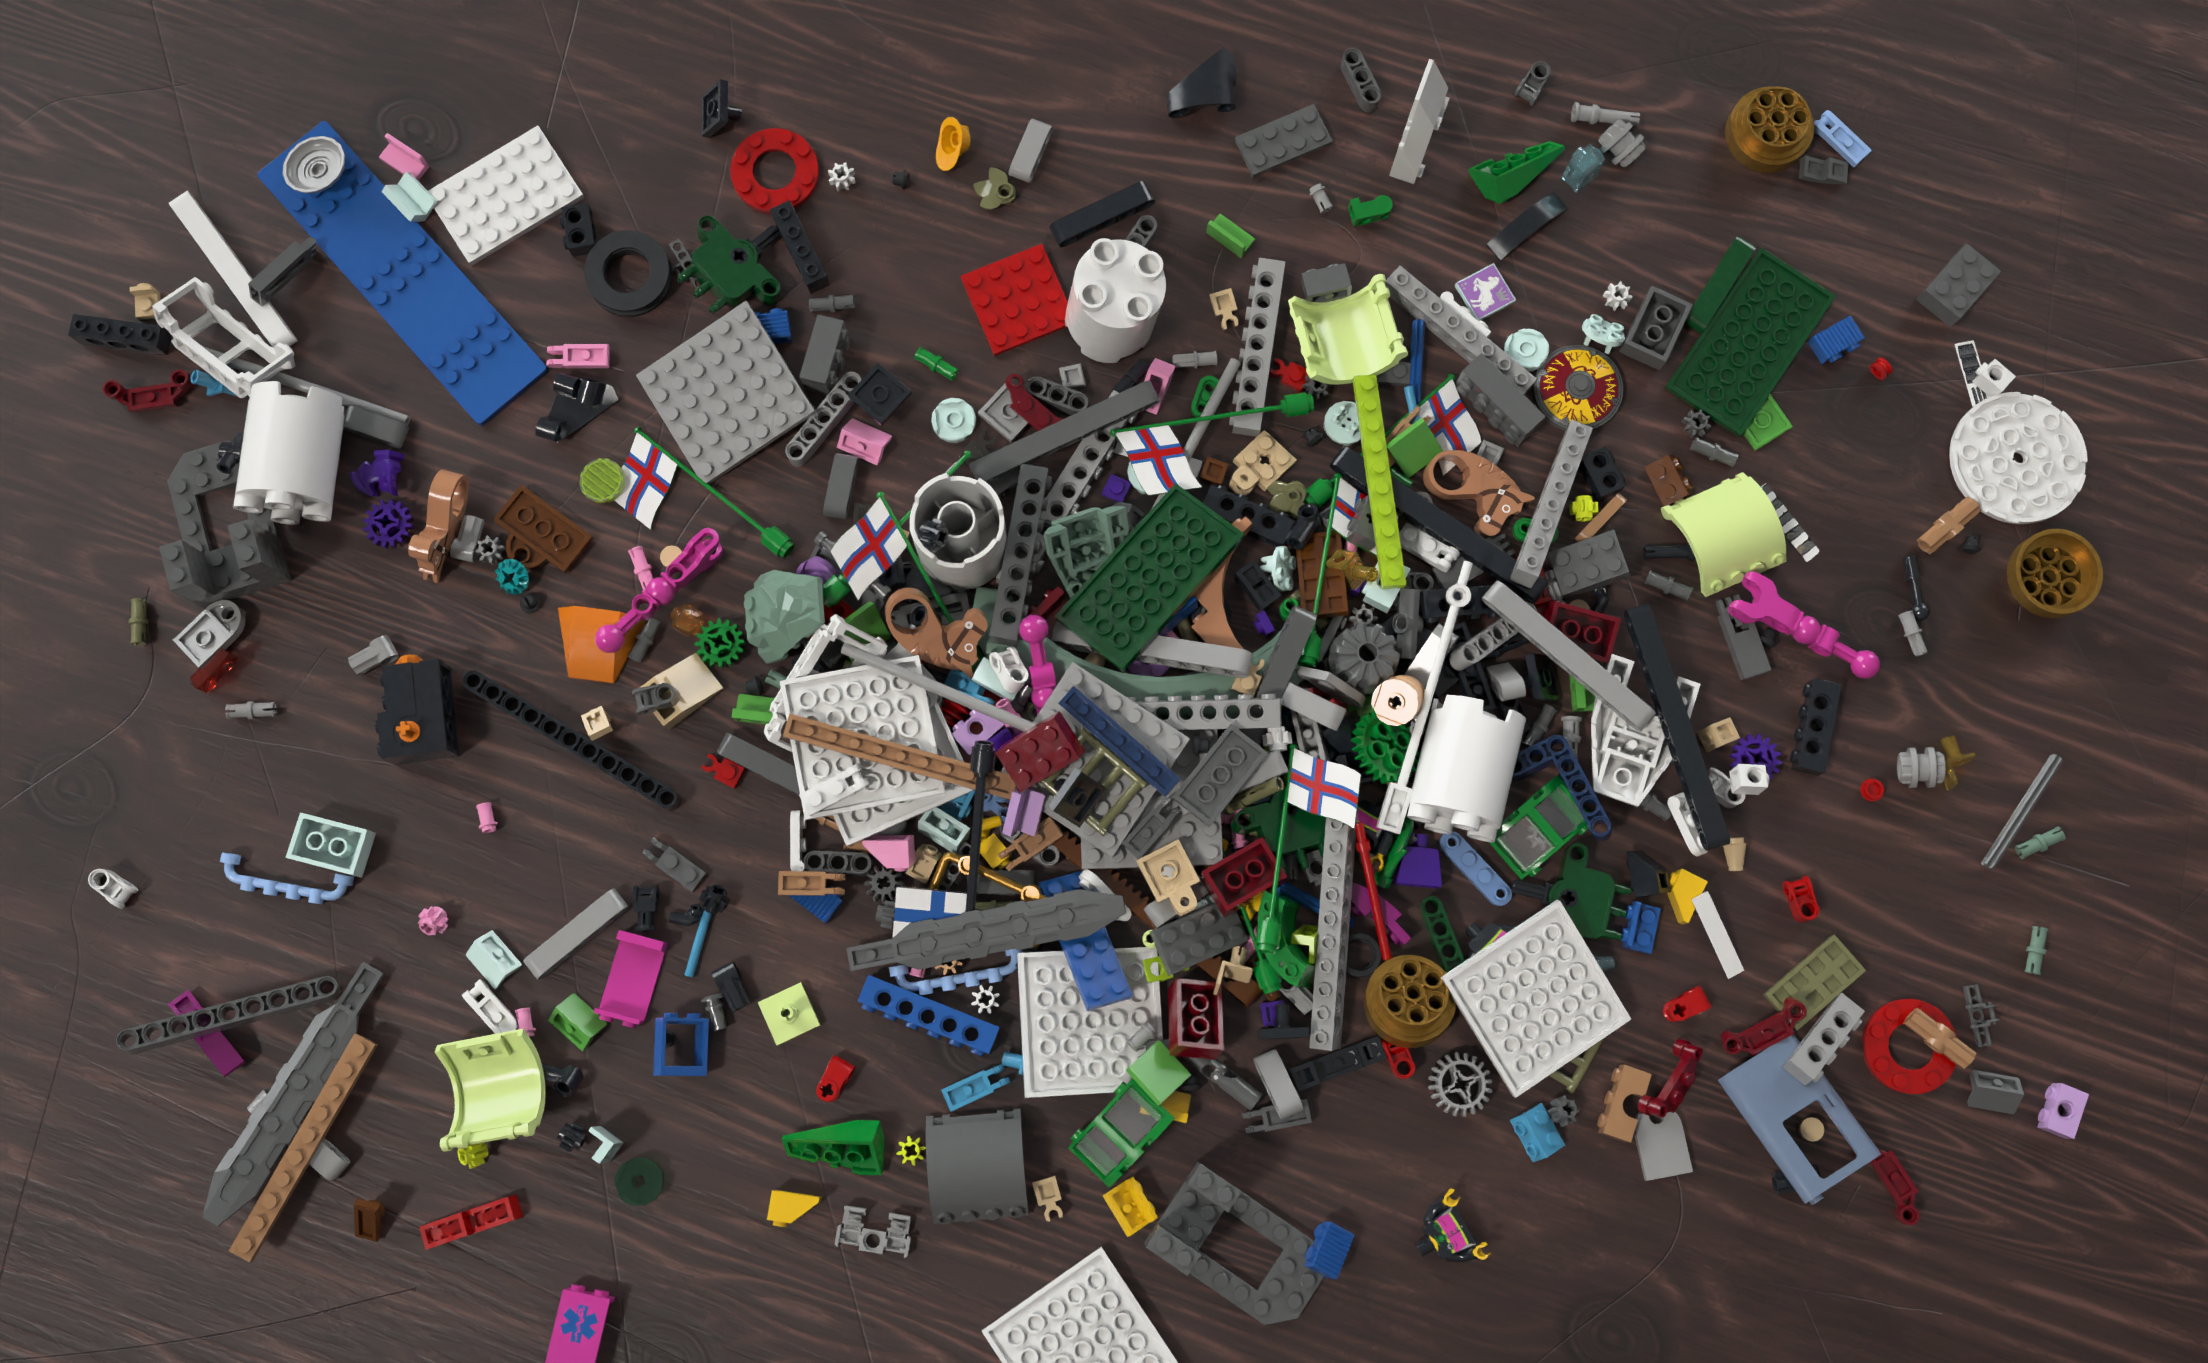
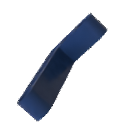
(1570, 779)

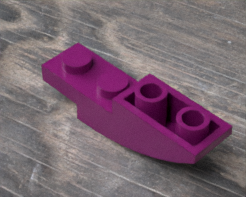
(1361, 906)
(214, 1045)

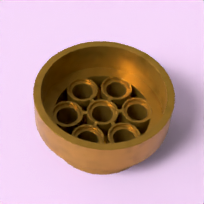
(1746, 138)
(2061, 547)
(1398, 1026)

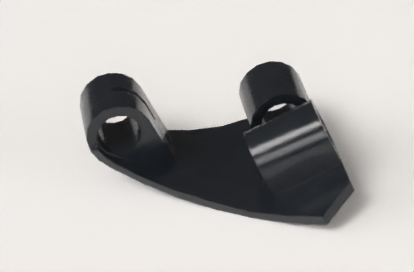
(1207, 85)
(574, 406)

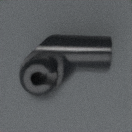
(1602, 599)
(689, 917)

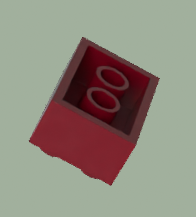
(1586, 628)
(1040, 751)
(1242, 877)
(1195, 1019)

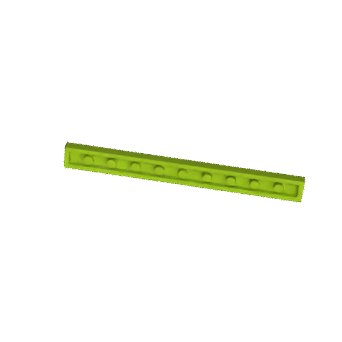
(1379, 482)

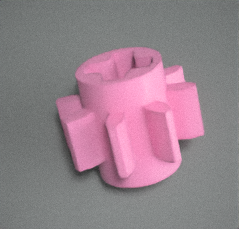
(433, 920)

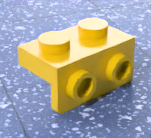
(1130, 1206)

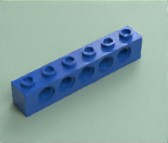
(875, 987)

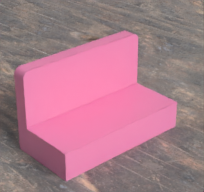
(403, 158)
(863, 441)

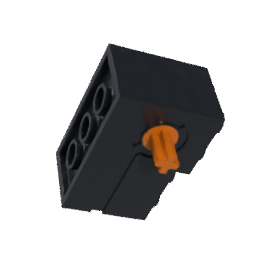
(418, 712)

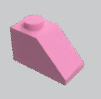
(1160, 375)
(892, 850)

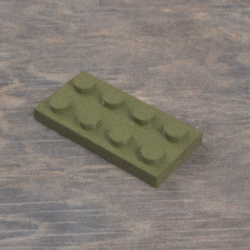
(1817, 979)

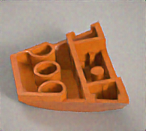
(582, 655)

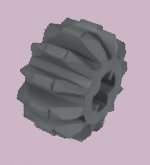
(883, 875)

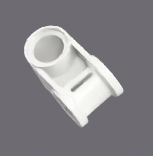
(1009, 666)
(1721, 787)
(115, 890)

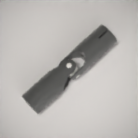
(1227, 1080)

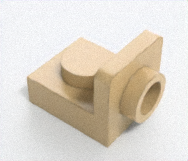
(145, 298)
(597, 723)
(1718, 734)
(926, 860)

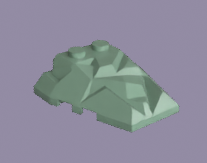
(1083, 542)
(782, 612)

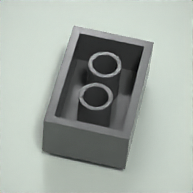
(1958, 285)
(1655, 328)
(824, 355)
(1589, 564)

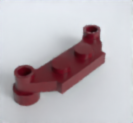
(153, 396)
(1027, 406)
(1767, 1031)
(1677, 1084)
(1898, 1185)

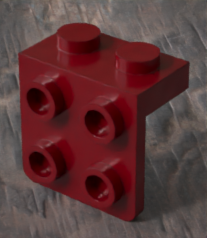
(1052, 603)

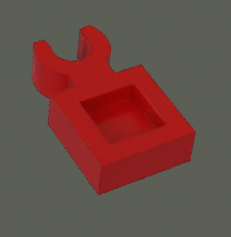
(1293, 375)
(726, 772)

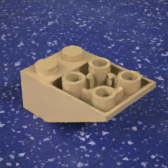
(695, 687)

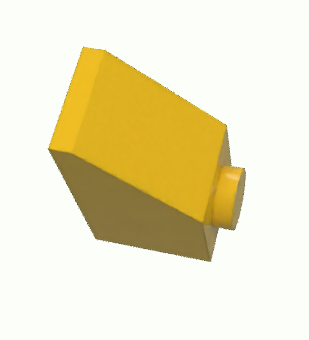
(1683, 889)
(789, 1206)

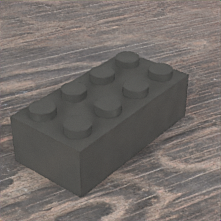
(1499, 400)

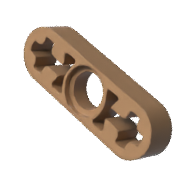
(1602, 517)

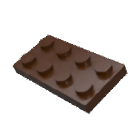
(1333, 593)

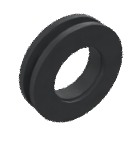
(621, 244)

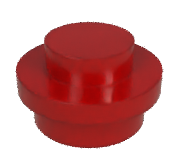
(1872, 790)

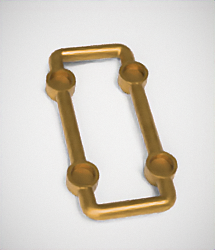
(1028, 893)

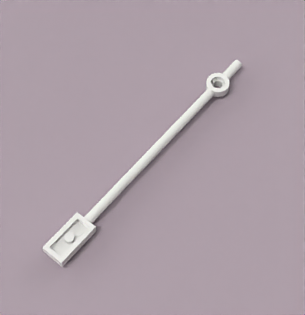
(1398, 795)

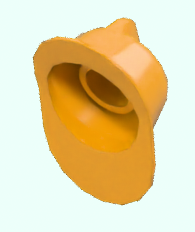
(952, 143)

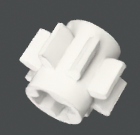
(838, 172)
(1616, 290)
(1277, 739)
(979, 996)

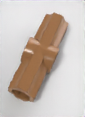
(1948, 525)
(1940, 1038)

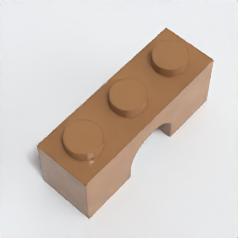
(1615, 1121)

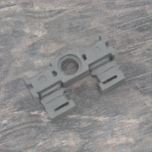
(852, 1233)

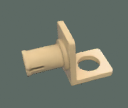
(1234, 969)

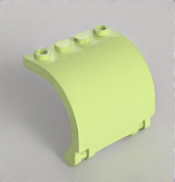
(1348, 334)
(1730, 532)
(495, 1088)

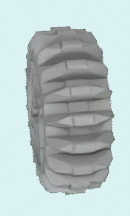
(1465, 1093)

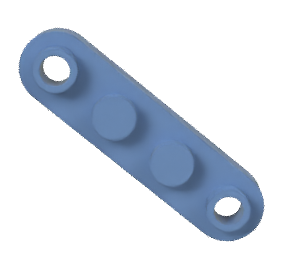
(1475, 869)

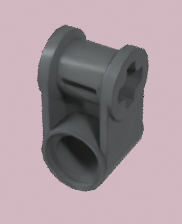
(1531, 85)
(650, 698)

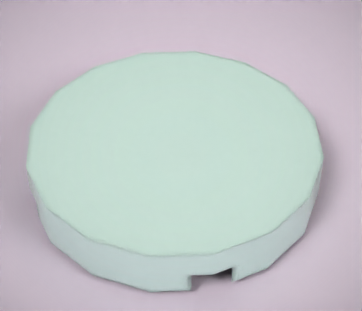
(1527, 348)
(953, 420)

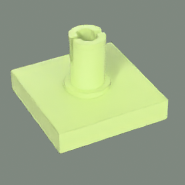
(789, 1014)

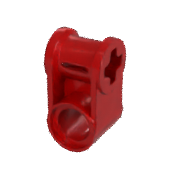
(1799, 897)
(1689, 1004)
(1396, 1055)
(836, 1074)

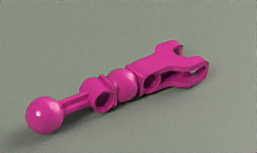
(661, 590)
(1788, 619)
(1034, 630)

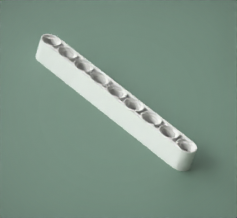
(230, 268)

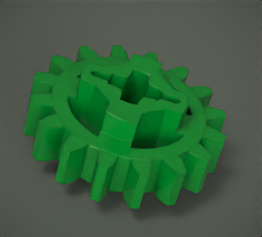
(722, 634)

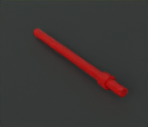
(1363, 846)

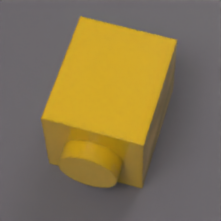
(989, 851)

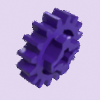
(392, 532)
(1760, 752)

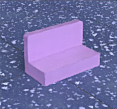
(1024, 812)

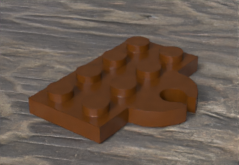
(540, 532)

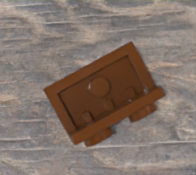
(1669, 479)

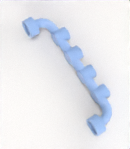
(292, 891)
(949, 982)

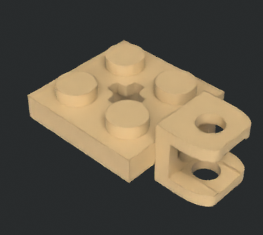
(1254, 473)
(1173, 888)

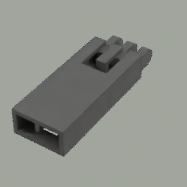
(281, 270)
(1450, 578)
(956, 604)
(1744, 646)

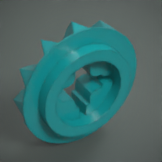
(520, 578)

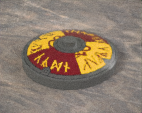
(1578, 386)

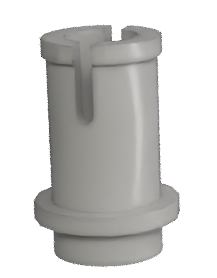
(1321, 198)
(1141, 1037)

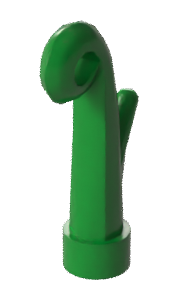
(1384, 877)

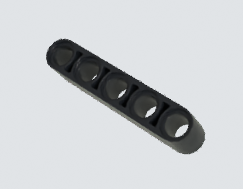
(1102, 214)

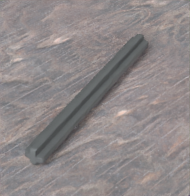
(2022, 812)

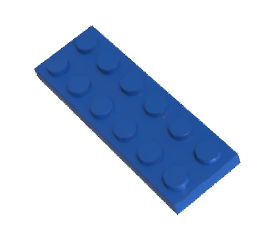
(1091, 957)

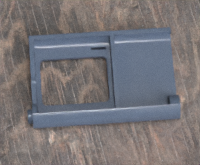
(1770, 1095)

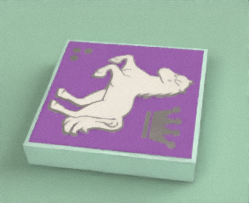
(1485, 292)

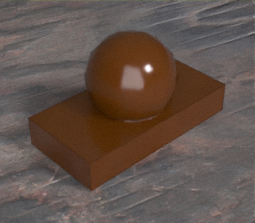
(368, 1219)

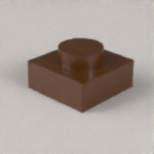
(1214, 471)

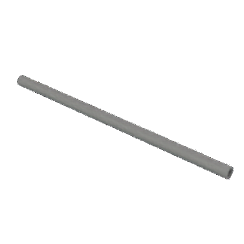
(304, 386)
(1209, 409)
(936, 687)

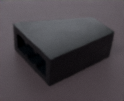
(1342, 738)

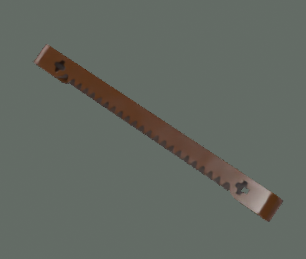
(1242, 991)

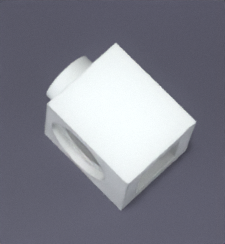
(2001, 376)
(1742, 785)

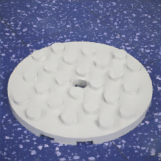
(2050, 451)

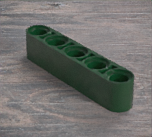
(1719, 284)
(1447, 938)

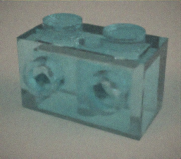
(1583, 167)

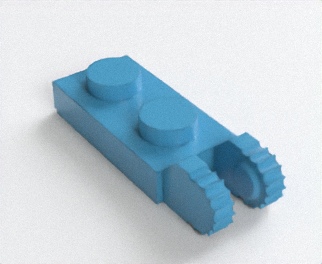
(962, 683)
(972, 1088)

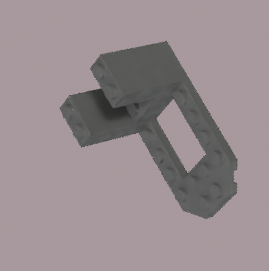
(209, 575)
(1190, 1220)

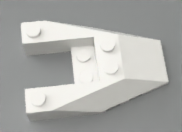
(1423, 118)
(1622, 758)

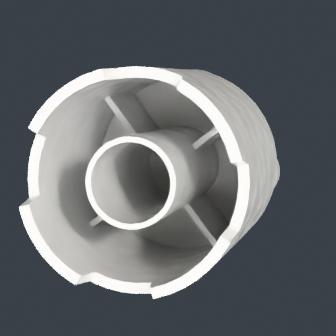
(1115, 299)
(290, 453)
(974, 529)
(1465, 768)

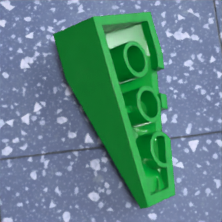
(1509, 176)
(847, 1144)

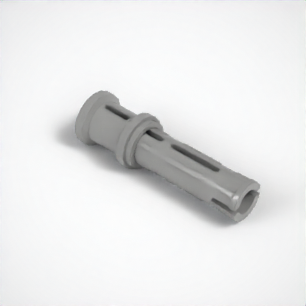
(1595, 114)
(1571, 734)

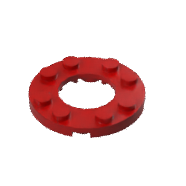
(774, 140)
(1878, 1057)

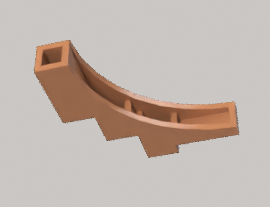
(1213, 626)

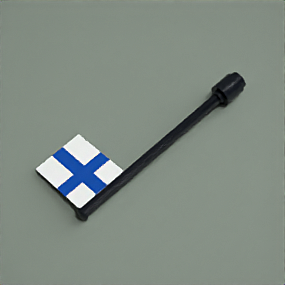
(922, 904)

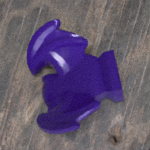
(382, 470)

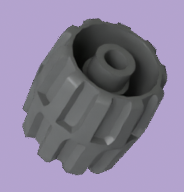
(1363, 657)

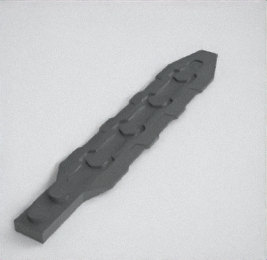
(992, 930)
(288, 1101)

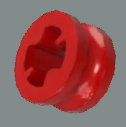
(1881, 368)

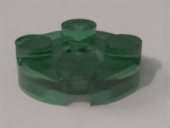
(645, 1193)

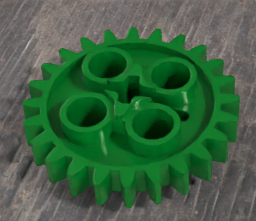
(1382, 748)

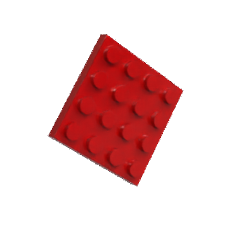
(1017, 299)

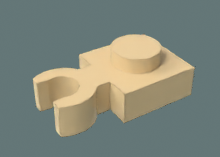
(1224, 304)
(1249, 684)
(1047, 1193)

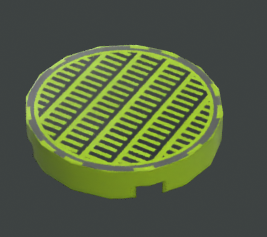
(602, 480)

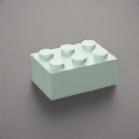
(330, 845)

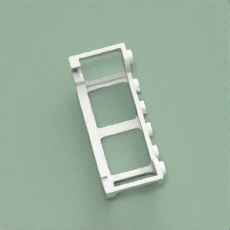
(240, 384)
(808, 659)

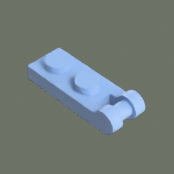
(1841, 138)

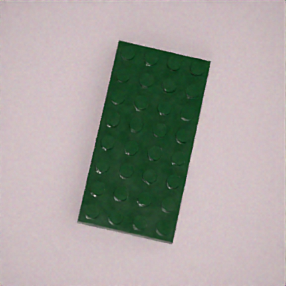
(1750, 342)
(1149, 577)

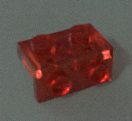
(213, 672)

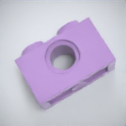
(966, 739)
(2073, 1104)

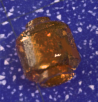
(687, 620)

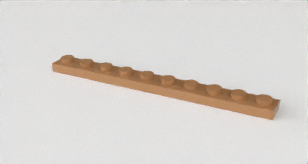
(894, 755)
(303, 1148)

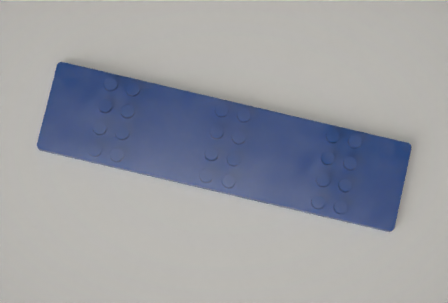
(412, 285)

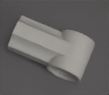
(466, 543)
(378, 653)
(1300, 997)

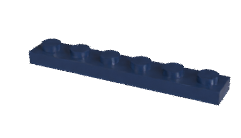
(1119, 741)

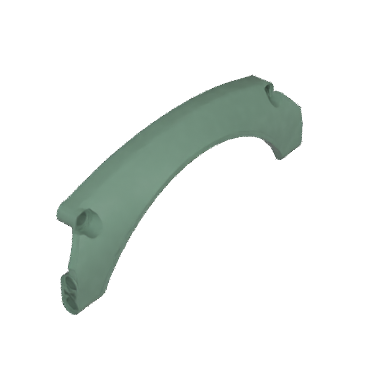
(1127, 684)

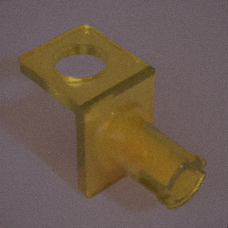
(1353, 568)
(1954, 758)

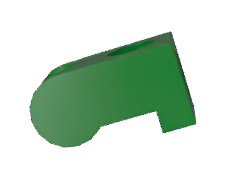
(1369, 211)

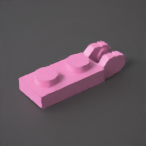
(580, 356)

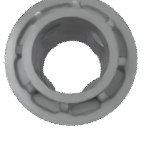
(1622, 143)
(1921, 767)

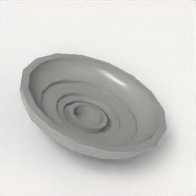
(314, 165)

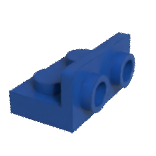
(1640, 927)

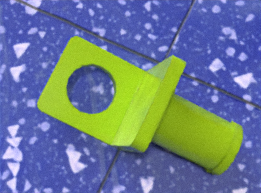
(1161, 969)

